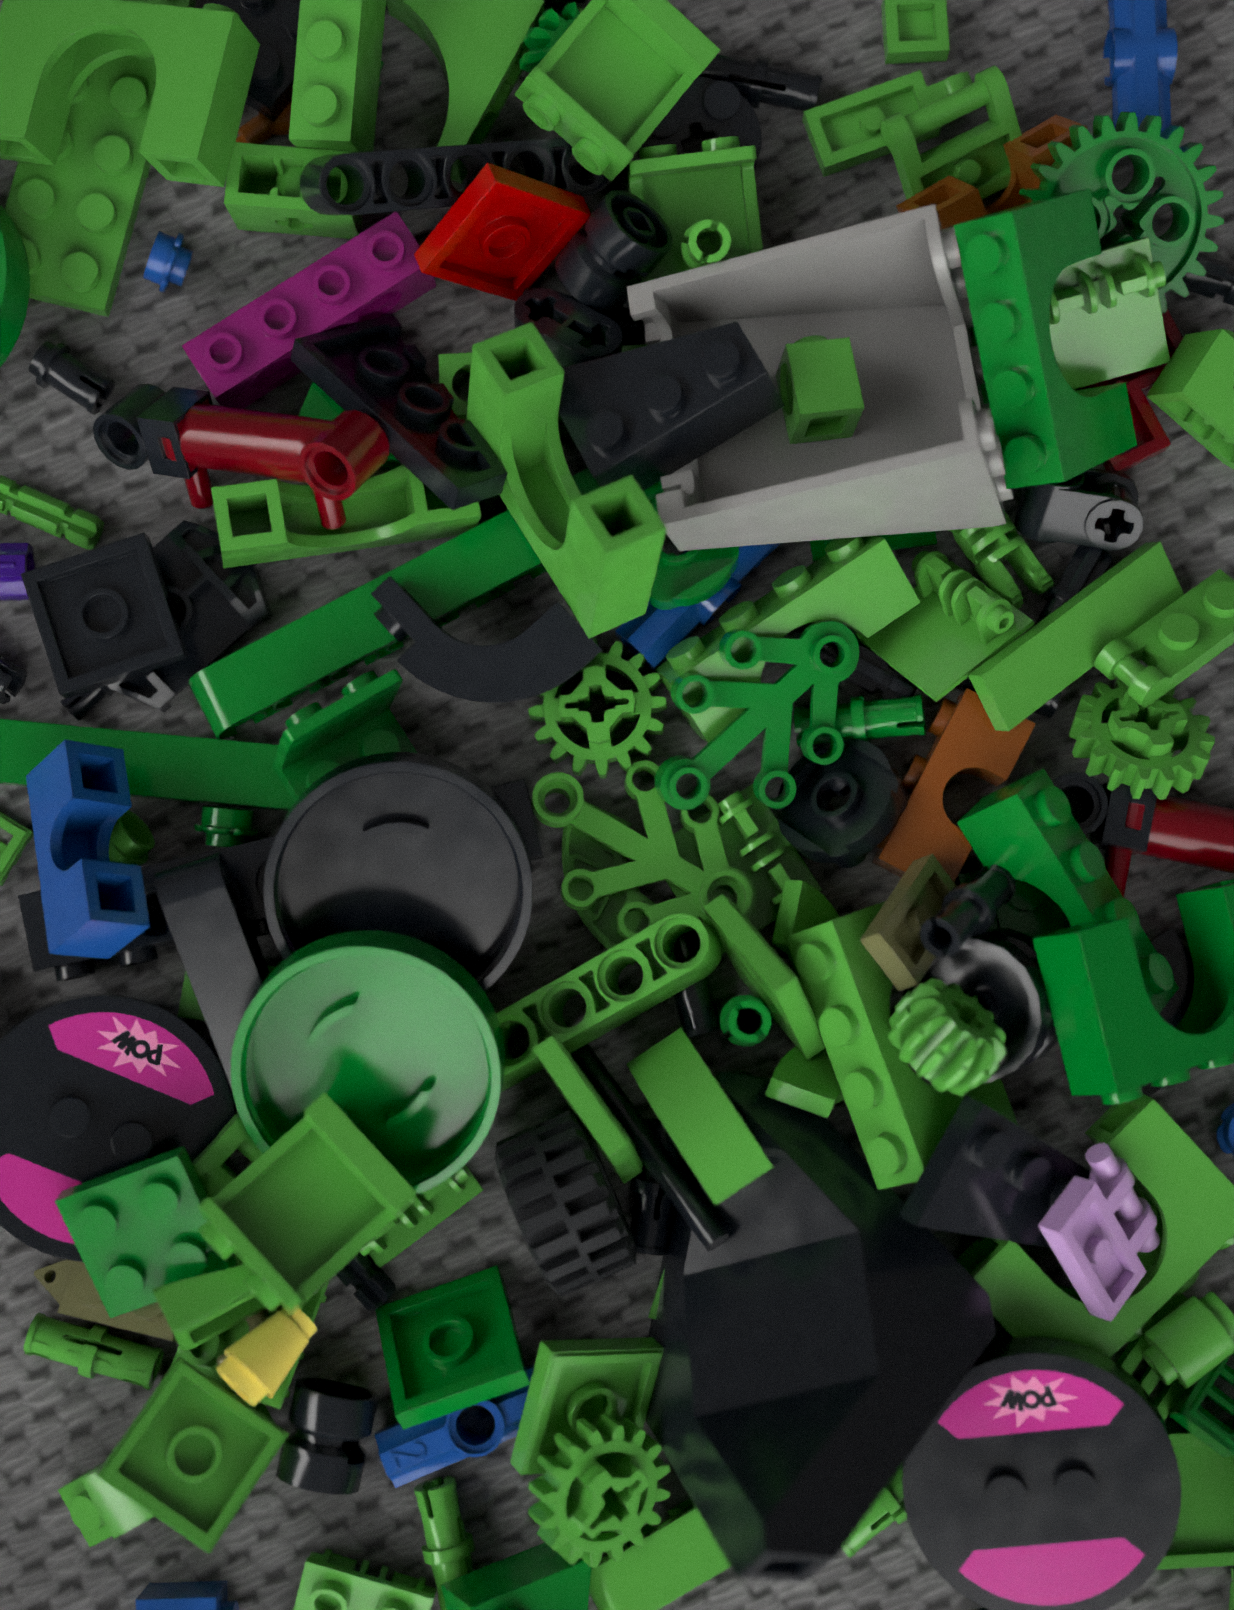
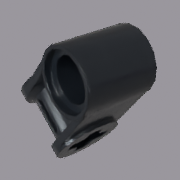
(1079, 509)

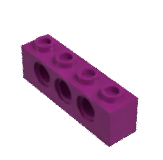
(353, 283)

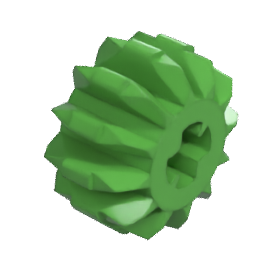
(947, 1036)

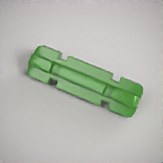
(49, 514)

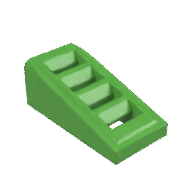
(207, 1305)

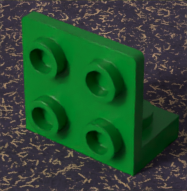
(341, 732)

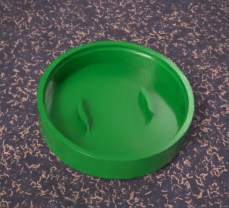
(388, 1036)

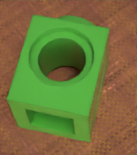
(819, 389)

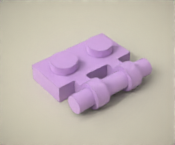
(1099, 1231)

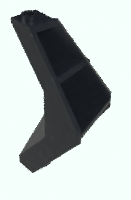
(803, 1344)

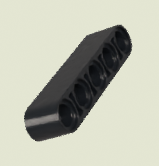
(429, 175)
(213, 944)

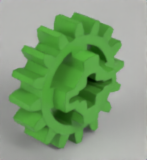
(628, 708)
(1140, 741)
(599, 1490)

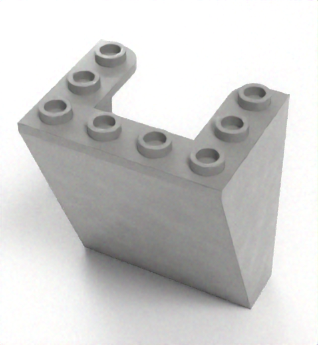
(925, 438)

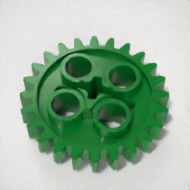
(1153, 155)

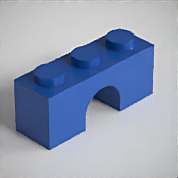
(86, 899)

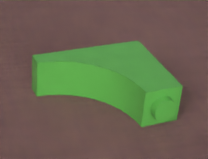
(480, 56)

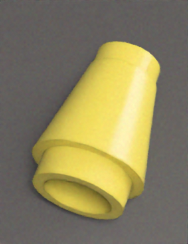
(265, 1355)

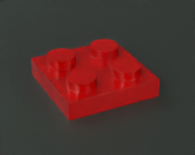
(502, 233)

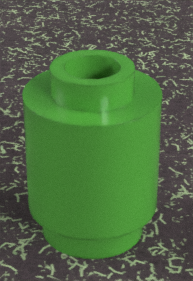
(1190, 1340)

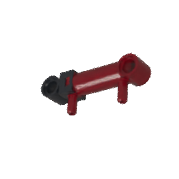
(188, 434)
(1152, 827)

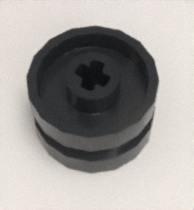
(1007, 981)

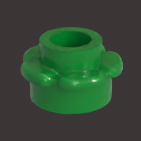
(226, 825)

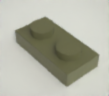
(895, 930)

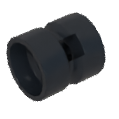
(614, 251)
(325, 1446)

